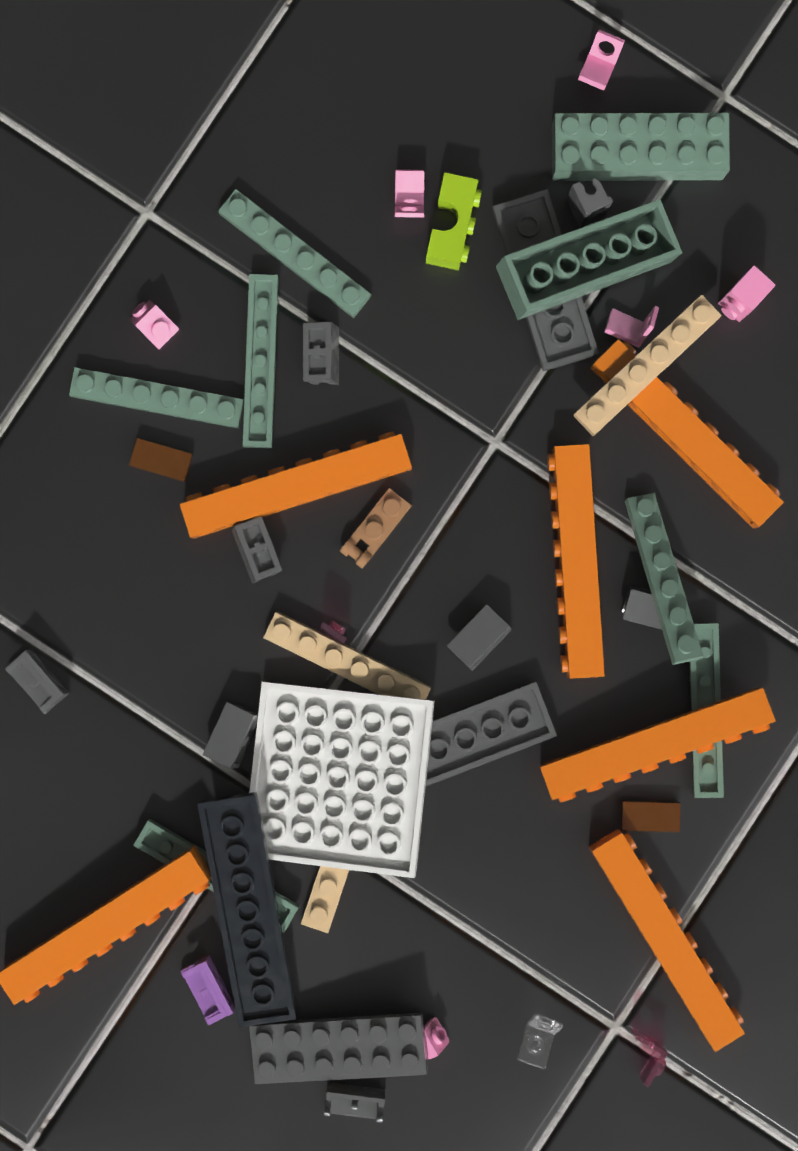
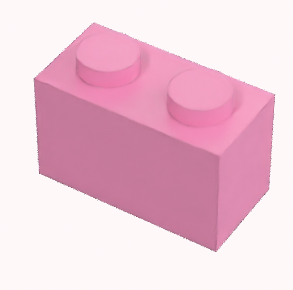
(746, 294)

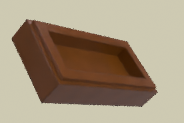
(161, 460)
(650, 816)

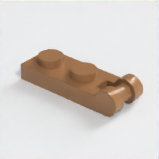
(376, 527)

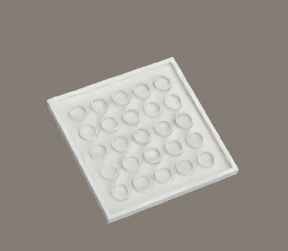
(342, 777)

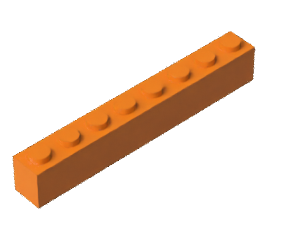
(695, 441)
(296, 485)
(577, 561)
(658, 743)
(104, 925)
(667, 940)

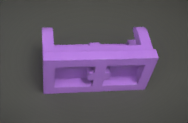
(208, 989)

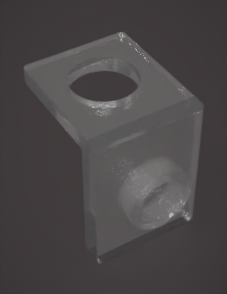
(538, 1041)

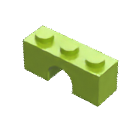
(458, 196)

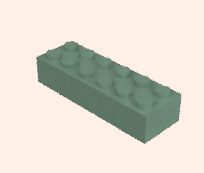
(640, 146)
(588, 259)

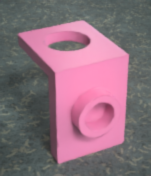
(600, 64)
(409, 193)
(629, 328)

